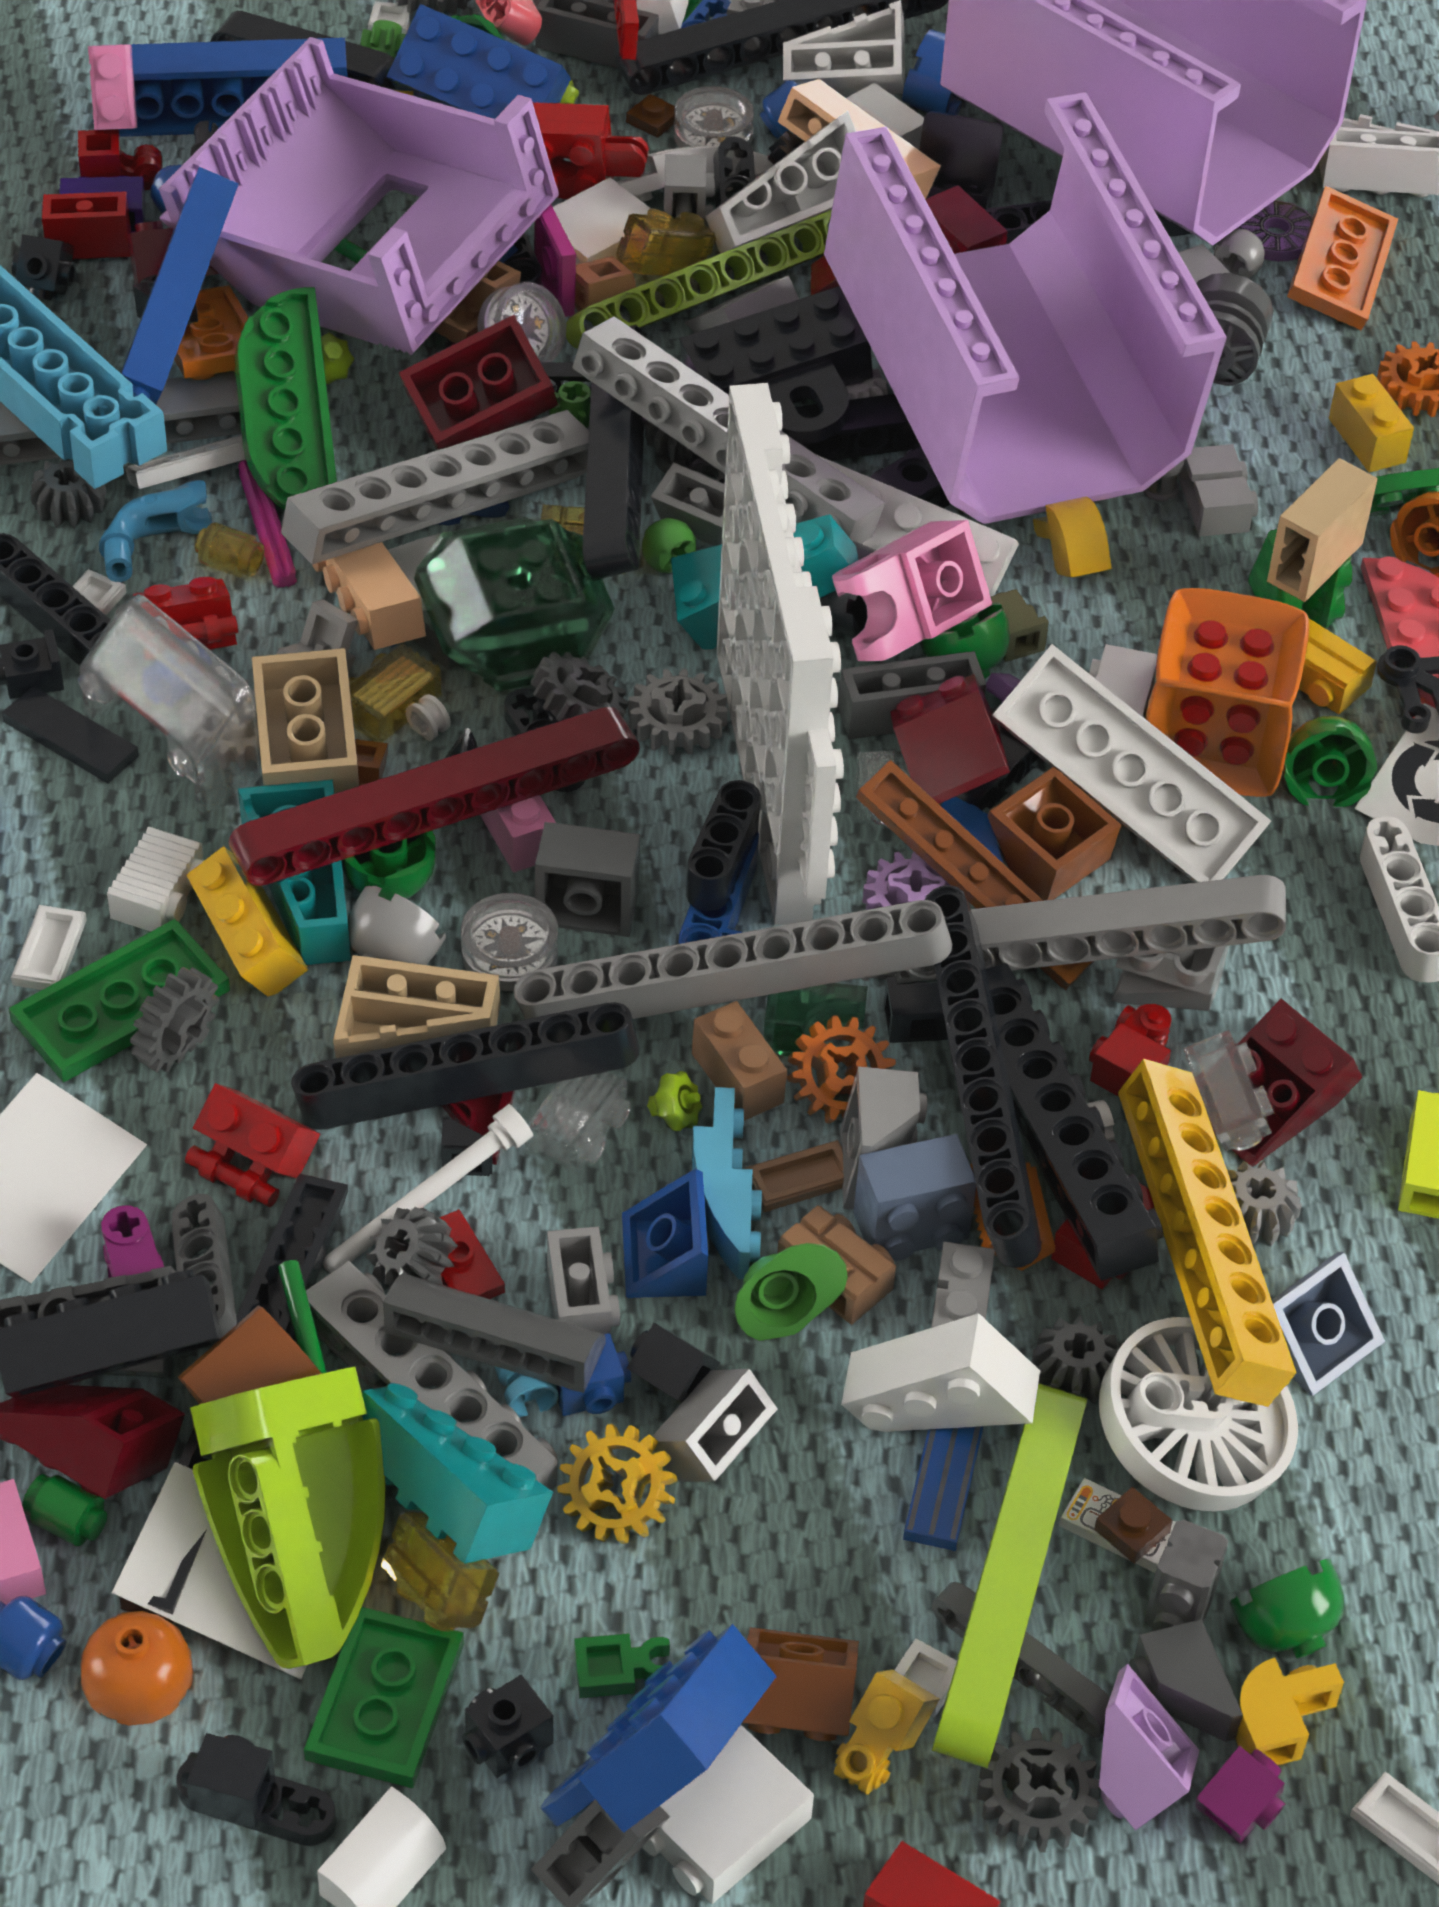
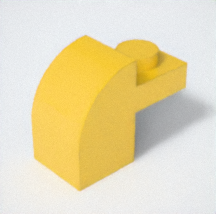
(1076, 537)
(1275, 1705)

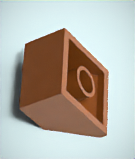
(1053, 834)
(811, 1684)

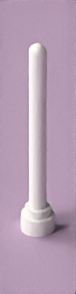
(506, 1131)

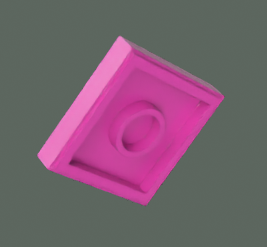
(556, 259)

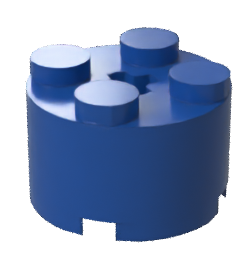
(923, 82)

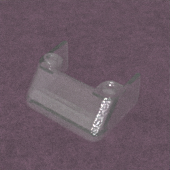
(181, 692)

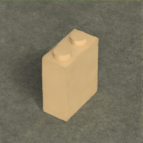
(1321, 529)

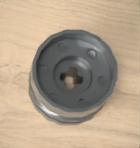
(1244, 316)

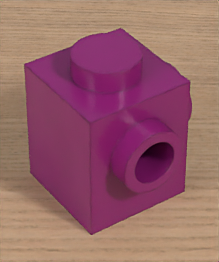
(1243, 1794)

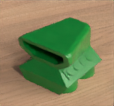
(1322, 607)

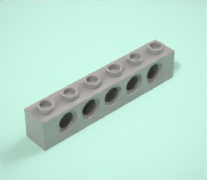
(353, 1297)

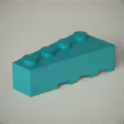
(698, 575)
(311, 901)
(455, 1478)

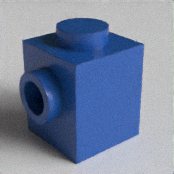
(604, 1387)

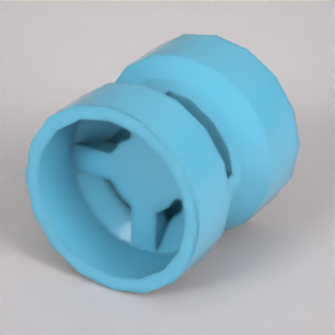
(524, 1389)

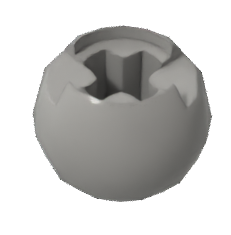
(1240, 252)

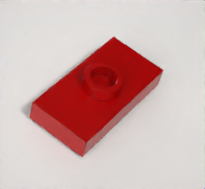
(473, 1267)

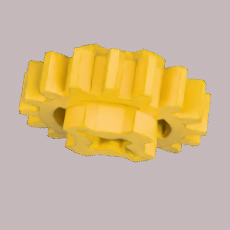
(637, 1474)

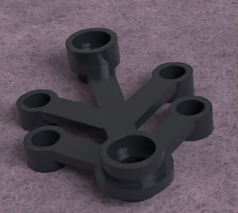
(1407, 672)

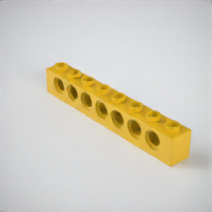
(1206, 1235)

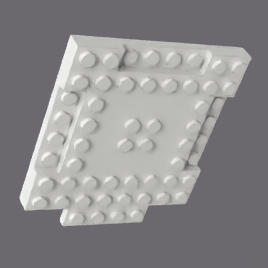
(777, 662)

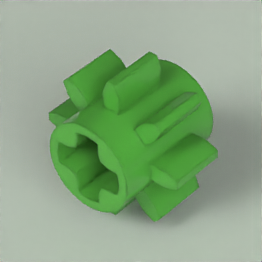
(384, 37)
(576, 399)

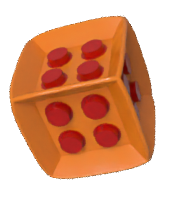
(1230, 683)

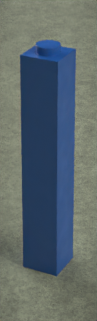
(178, 283)

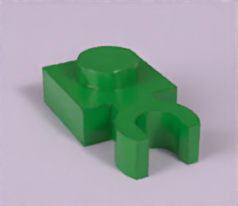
(610, 1665)

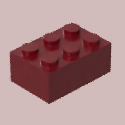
(479, 385)

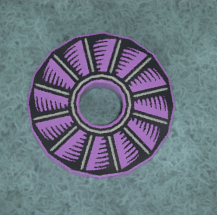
(1285, 216)

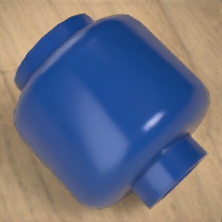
(29, 1638)

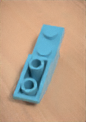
(728, 1187)

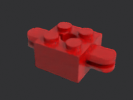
(586, 139)

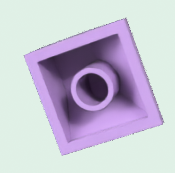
(1144, 1753)

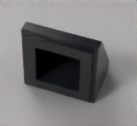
(457, 1139)

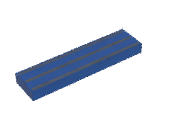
(943, 1486)

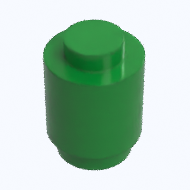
(64, 1509)

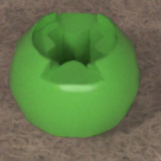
(667, 540)

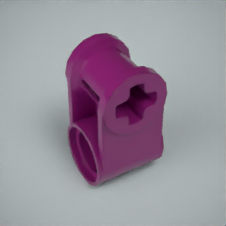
(128, 1242)

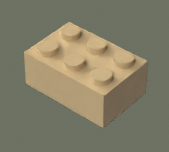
(305, 718)

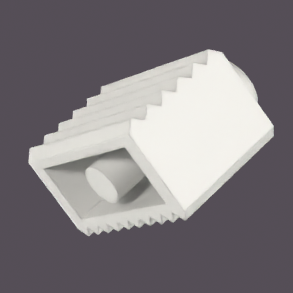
(154, 880)

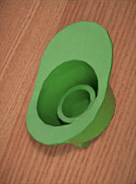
(789, 1290)

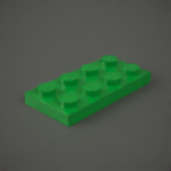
(95, 1008)

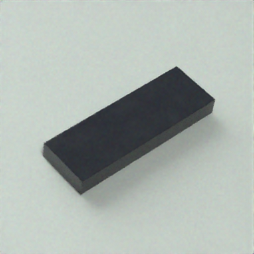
(70, 734)

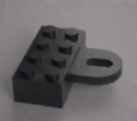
(798, 349)

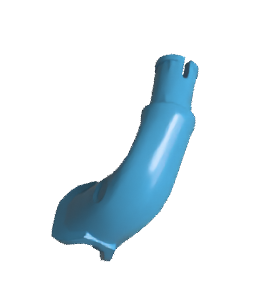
(152, 515)

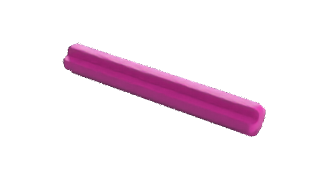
(268, 530)

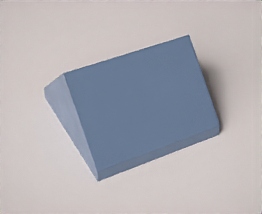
(1326, 1323)

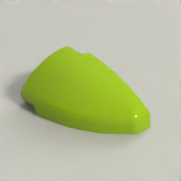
(295, 1507)

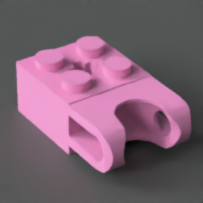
(915, 588)

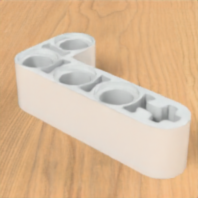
(1403, 896)

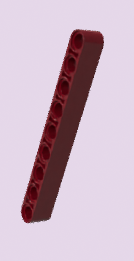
(432, 796)

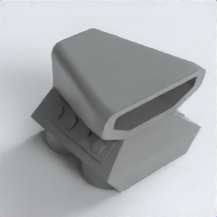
(1172, 978)

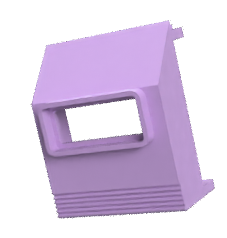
(323, 152)

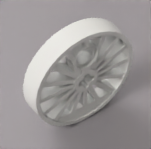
(1175, 1404)

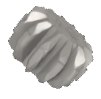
(1265, 1201)

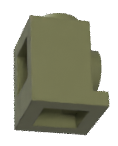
(1027, 631)

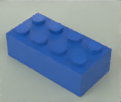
(470, 67)

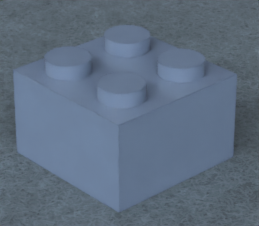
(915, 1196)

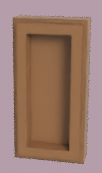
(799, 1175)

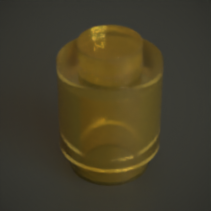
(229, 550)

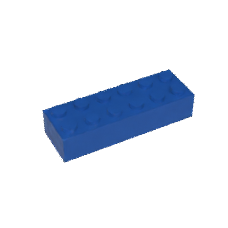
(207, 80)

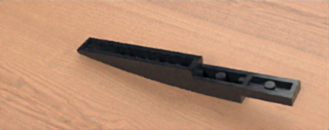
(300, 1235)

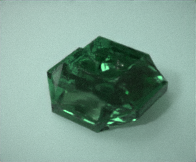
(504, 631)

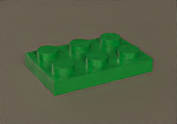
(384, 1697)

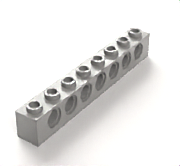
(697, 417)
(435, 487)

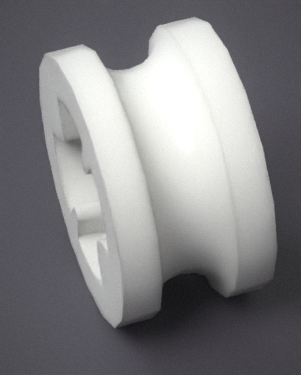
(428, 717)

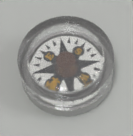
(711, 115)
(536, 312)
(509, 937)

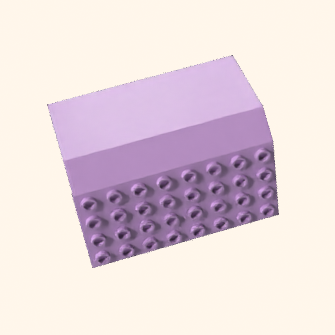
(1201, 96)
(1034, 360)

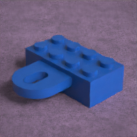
(667, 1731)

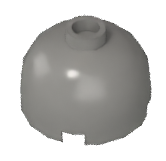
(392, 929)

